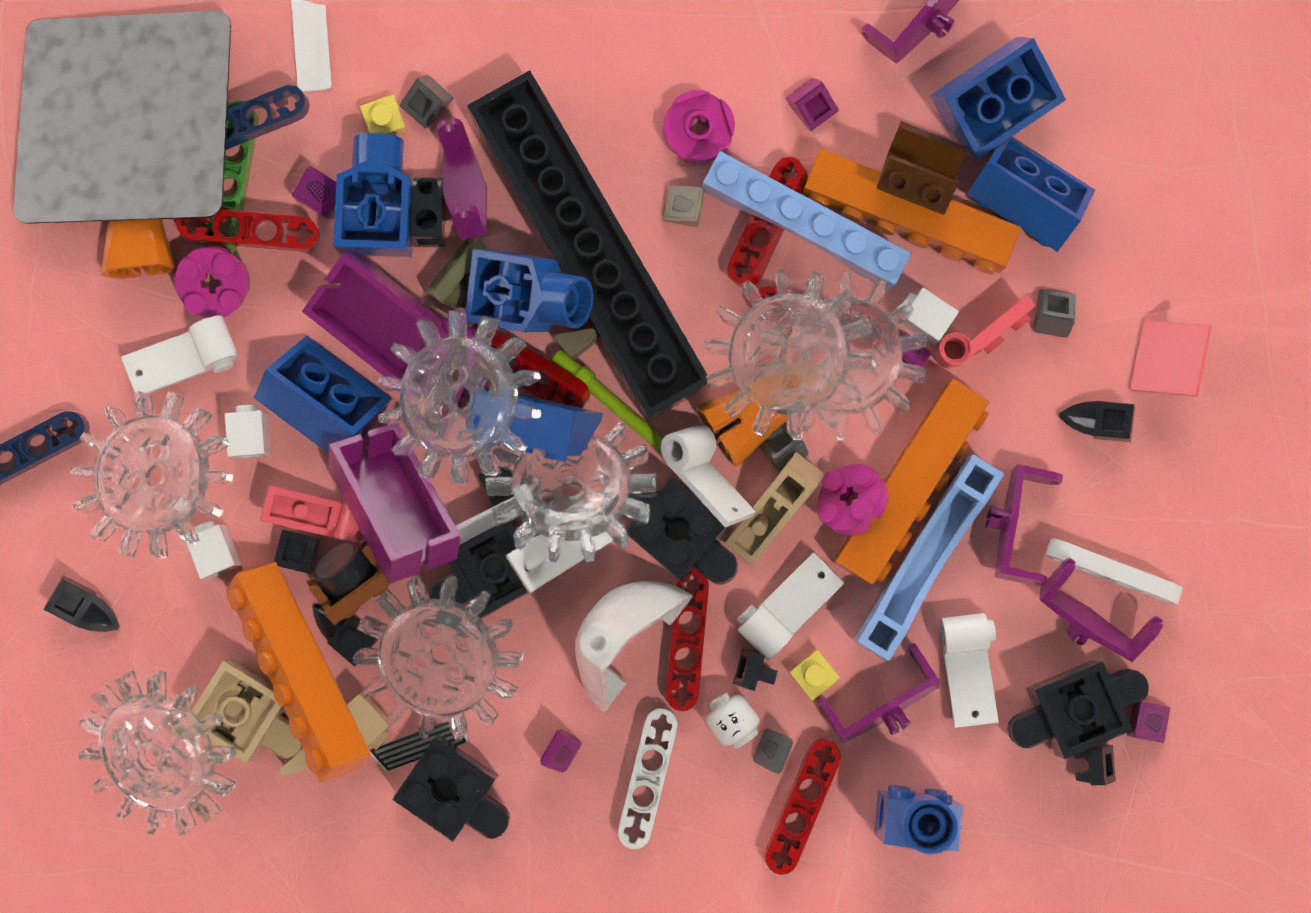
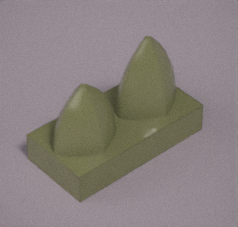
(449, 284)

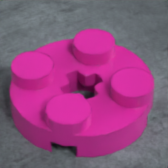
(710, 110)
(198, 297)
(836, 490)

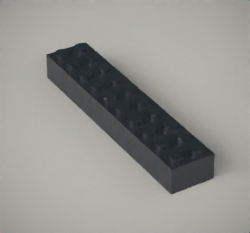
(589, 244)

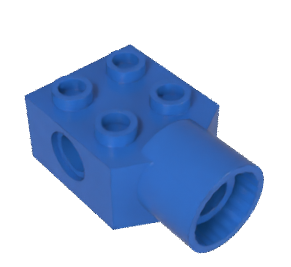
(374, 199)
(525, 292)
(918, 821)

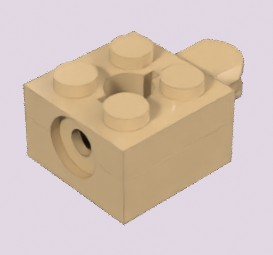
(248, 711)

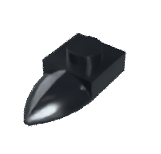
(1101, 419)
(80, 607)
(343, 636)

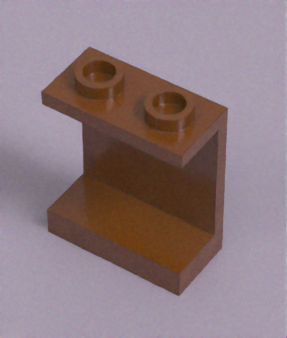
(922, 168)

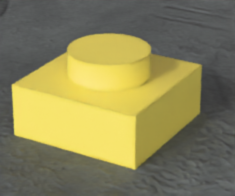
(383, 116)
(814, 674)

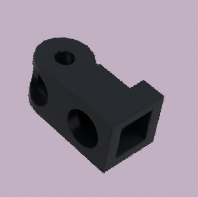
(427, 213)

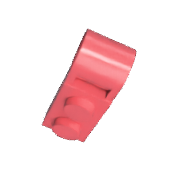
(987, 339)
(309, 514)

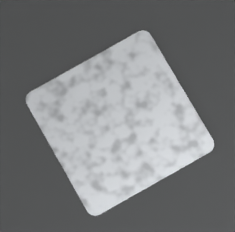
(123, 118)

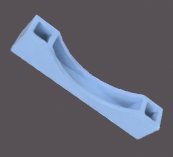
(832, 233)
(927, 555)

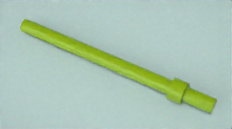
(609, 399)

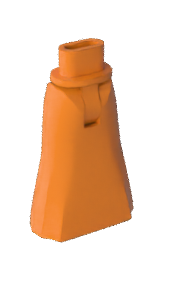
(136, 247)
(735, 434)

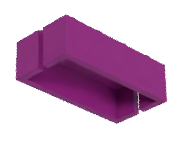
(370, 313)
(393, 504)

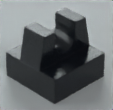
(751, 670)
(1101, 765)

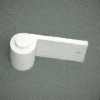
(182, 357)
(689, 456)
(535, 559)
(789, 606)
(967, 668)

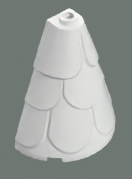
(613, 623)

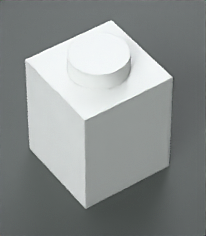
(929, 315)
(248, 433)
(214, 551)

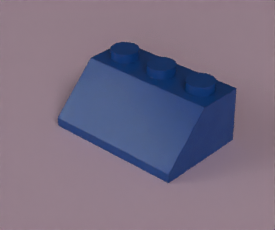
(998, 96)
(1031, 193)
(320, 395)
(558, 431)

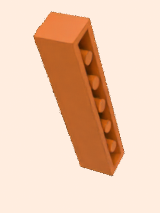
(958, 233)
(913, 479)
(297, 672)

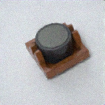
(346, 579)

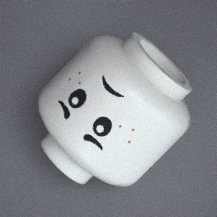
(732, 720)

